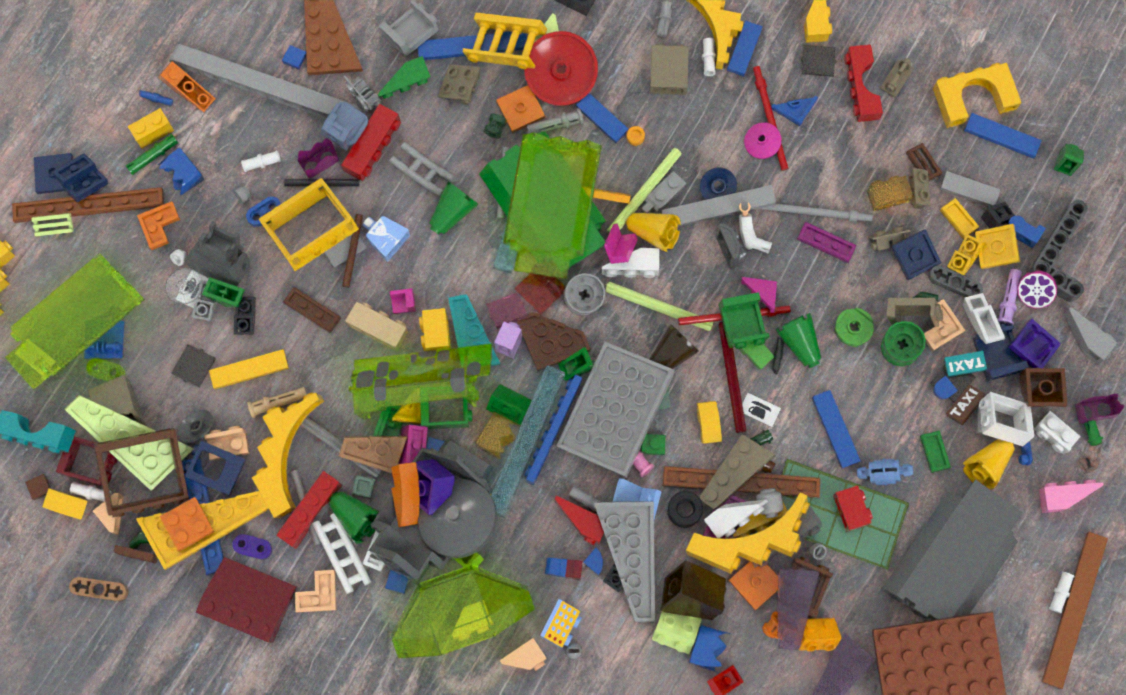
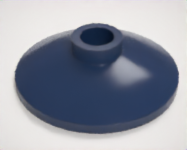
(727, 186)

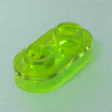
(104, 369)

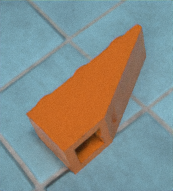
(186, 87)

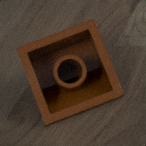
(1044, 387)

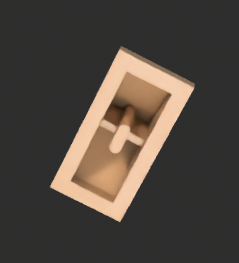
(111, 523)

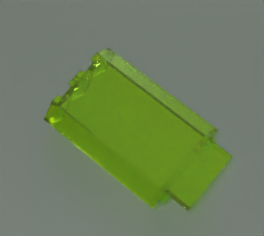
(551, 203)
(70, 320)

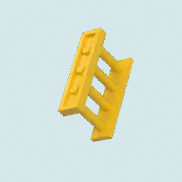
(501, 24)

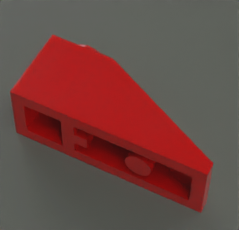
(584, 521)

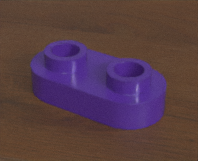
(251, 546)

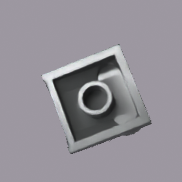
(730, 246)

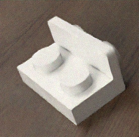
(1056, 433)

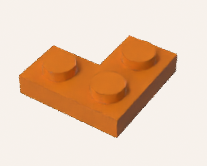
(154, 221)

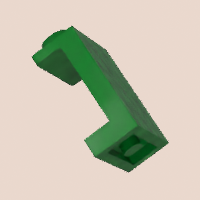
(743, 321)

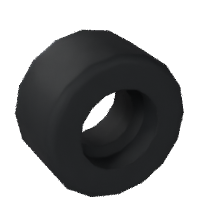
(676, 518)

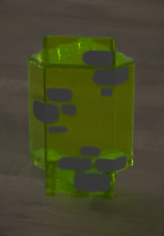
(418, 378)

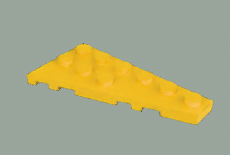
(223, 516)

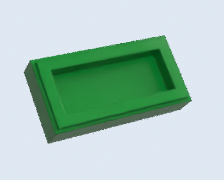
(935, 451)

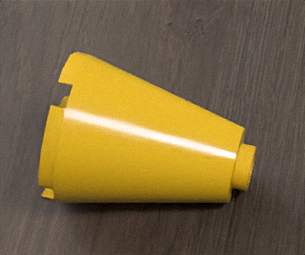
(655, 228)
(989, 463)

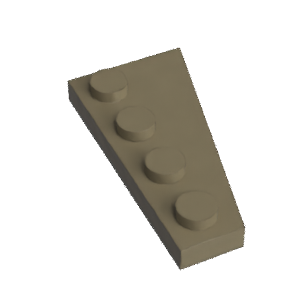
(735, 471)

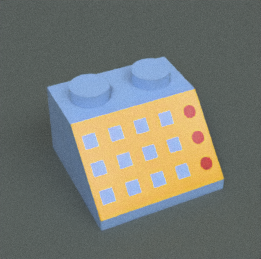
(560, 624)

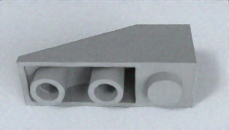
(1089, 337)

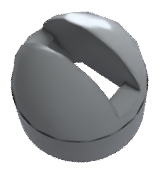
(242, 194)
(817, 551)
(574, 656)

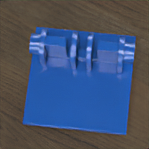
(108, 345)

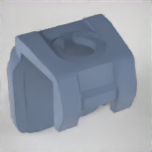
(344, 125)

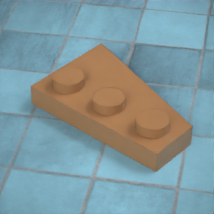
(373, 451)

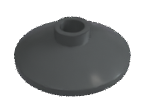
(195, 426)

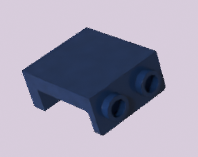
(999, 357)

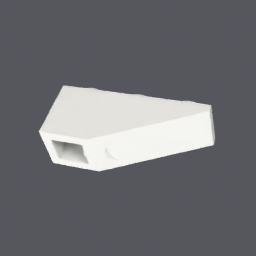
(642, 262)
(730, 515)

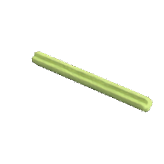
(646, 189)
(653, 304)

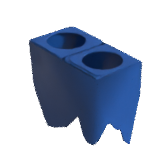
(185, 172)
(707, 648)

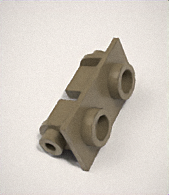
(897, 77)
(920, 184)
(882, 238)

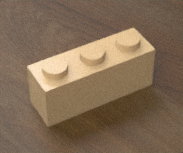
(377, 325)

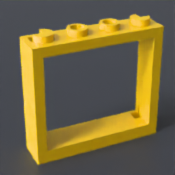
(295, 206)

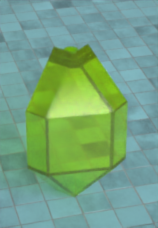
(458, 612)

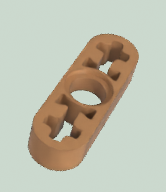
(111, 596)

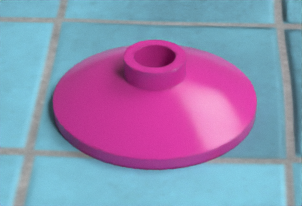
(766, 148)

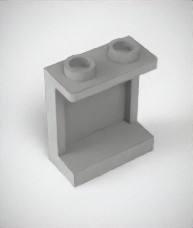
(410, 29)

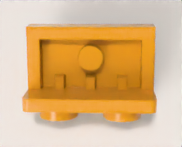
(820, 635)

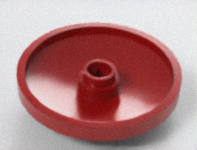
(563, 68)

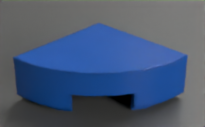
(594, 561)

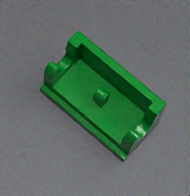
(385, 425)

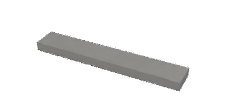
(723, 205)

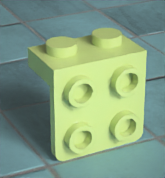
(677, 631)

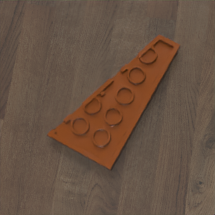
(327, 40)

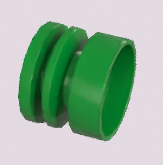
(913, 341)

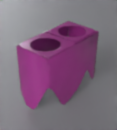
(308, 156)
(1111, 400)

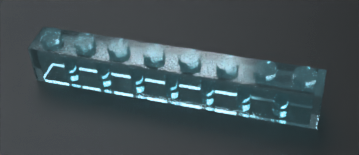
(527, 439)

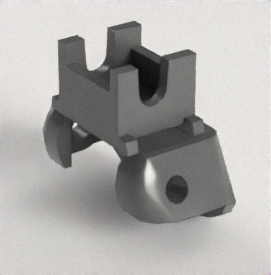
(212, 256)

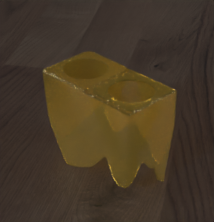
(496, 435)

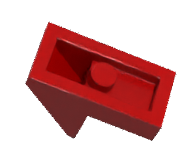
(725, 681)

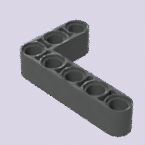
(1056, 250)

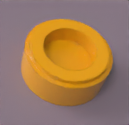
(635, 135)

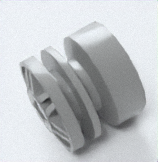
(594, 289)

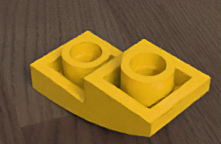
(966, 255)
(709, 422)
(64, 503)

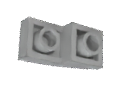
(204, 307)

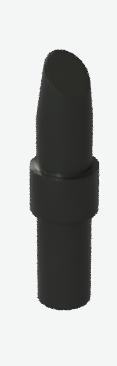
(778, 355)

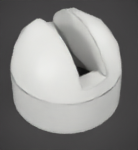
(178, 257)

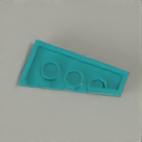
(467, 325)

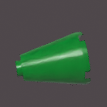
(451, 209)
(801, 339)
(353, 515)

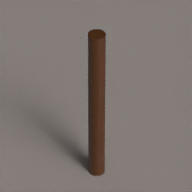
(352, 252)

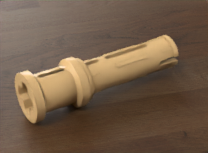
(267, 403)

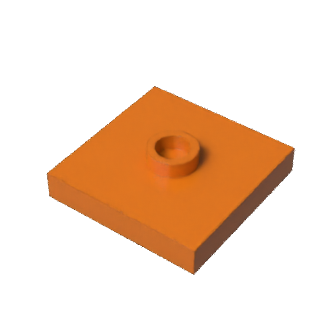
(520, 108)
(755, 584)

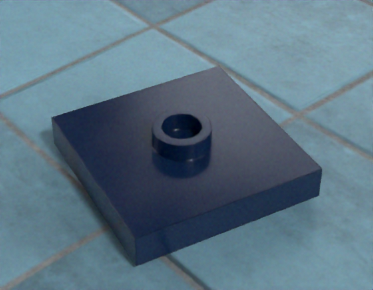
(43, 168)
(916, 254)

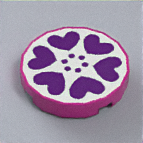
(1037, 289)

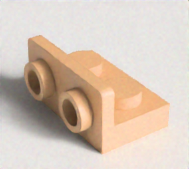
(233, 441)

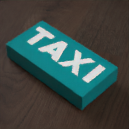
(965, 364)

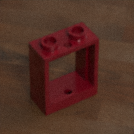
(67, 460)

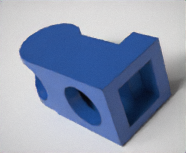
(1025, 232)

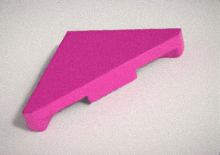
(766, 290)

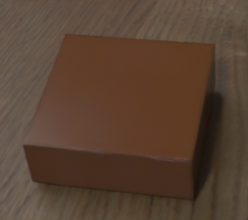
(38, 486)

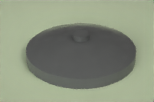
(461, 522)

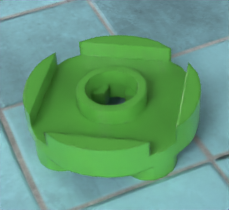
(844, 331)

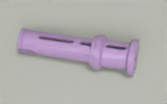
(1008, 305)

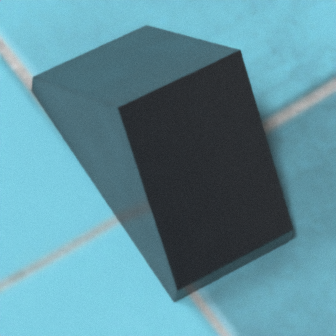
(997, 215)

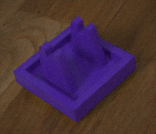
(1034, 345)

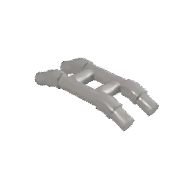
(420, 159)

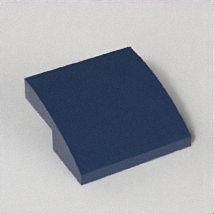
(80, 177)

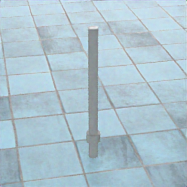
(852, 215)

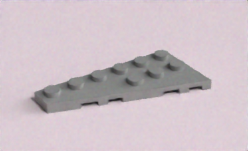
(631, 542)

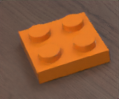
(187, 524)

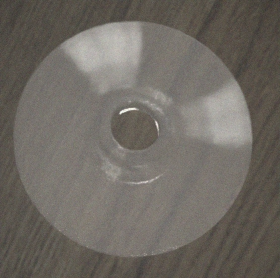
(180, 279)

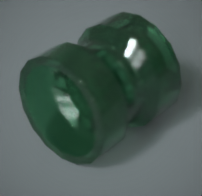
(495, 125)

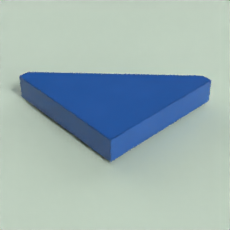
(795, 110)

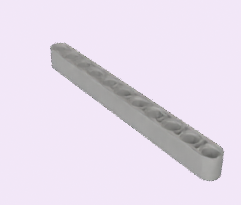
(254, 81)

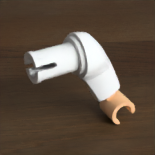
(748, 235)

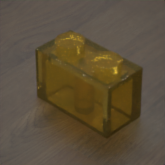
(889, 193)

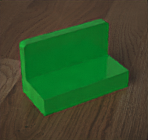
(509, 404)

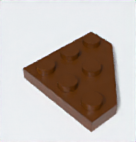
(550, 340)

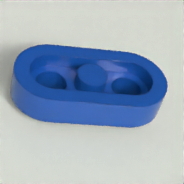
(260, 210)

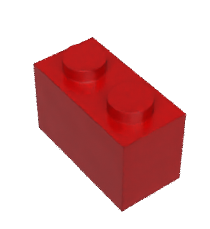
(852, 508)

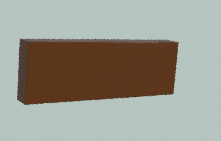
(312, 310)

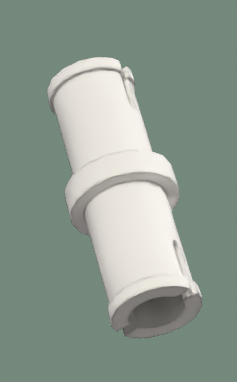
(708, 56)
(261, 161)
(89, 492)
(1061, 592)

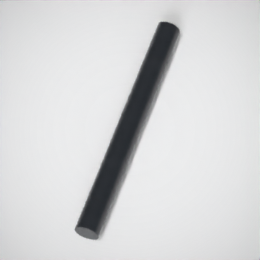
(330, 182)

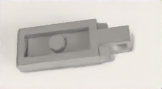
(663, 193)

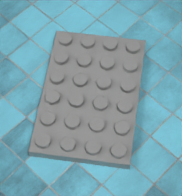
(615, 409)

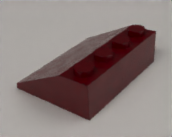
(246, 600)

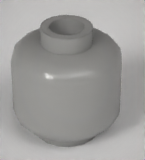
(774, 502)

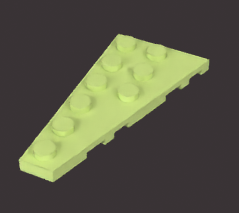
(147, 461)

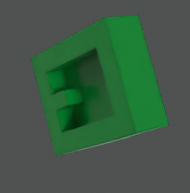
(653, 444)

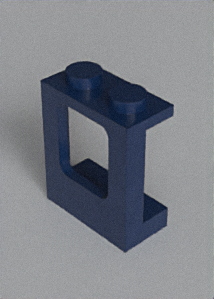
(229, 473)

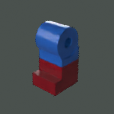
(564, 568)

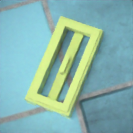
(36, 226)

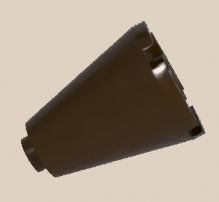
(673, 349)

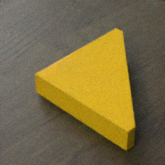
(409, 414)

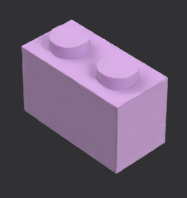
(508, 339)

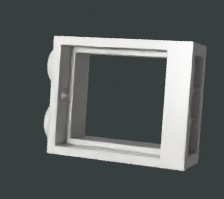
(1022, 418)

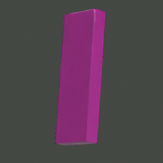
(826, 242)

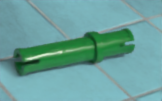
(153, 153)

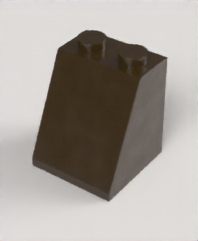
(693, 592)

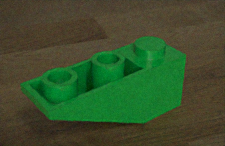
(409, 74)

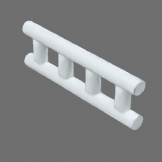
(338, 565)

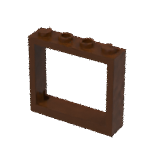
(155, 502)

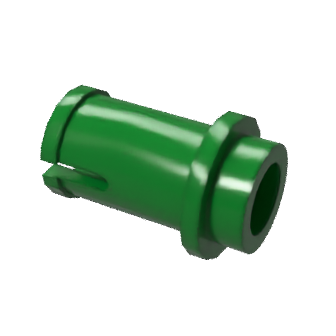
(1093, 433)

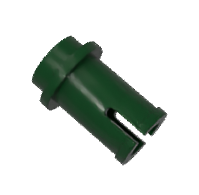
(763, 438)

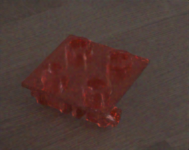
(540, 291)

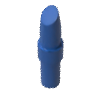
(157, 98)

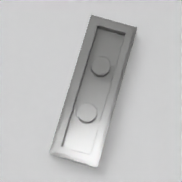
(969, 189)

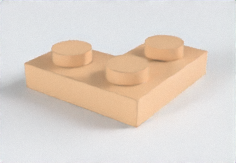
(947, 329)
(322, 598)

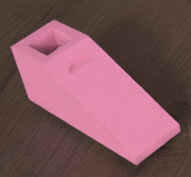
(1060, 498)

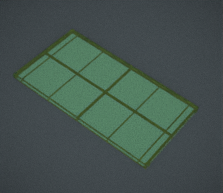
(870, 543)

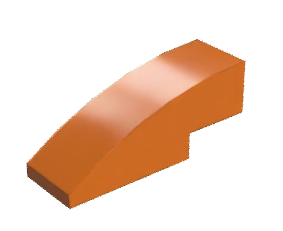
(406, 493)

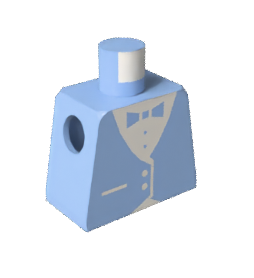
(385, 236)

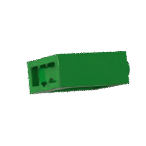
(425, 418)

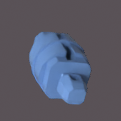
(882, 469)

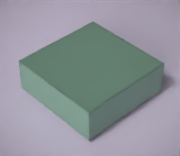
(363, 486)

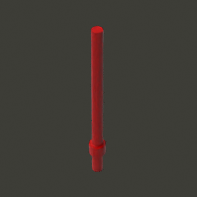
(761, 86)
(717, 317)

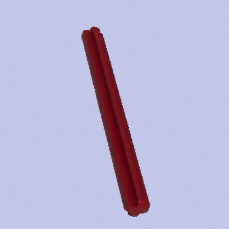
(733, 383)

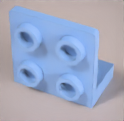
(631, 492)

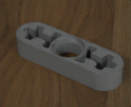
(958, 290)

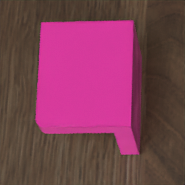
(403, 301)

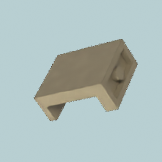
(669, 69)
(914, 307)

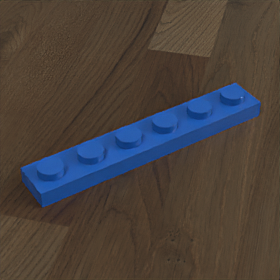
(549, 436)

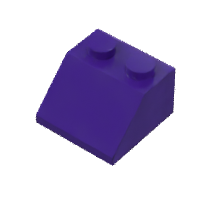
(434, 485)

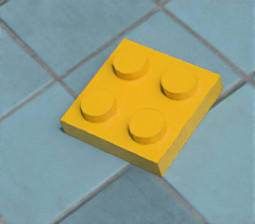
(999, 246)

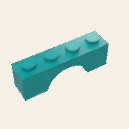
(53, 435)

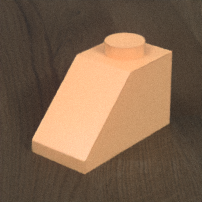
(525, 657)

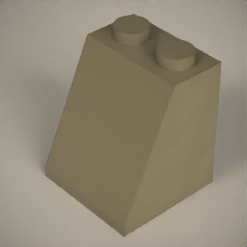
(119, 397)

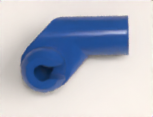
(1026, 457)

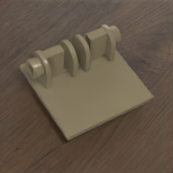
(459, 83)

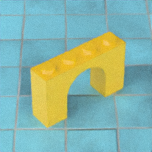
(995, 79)

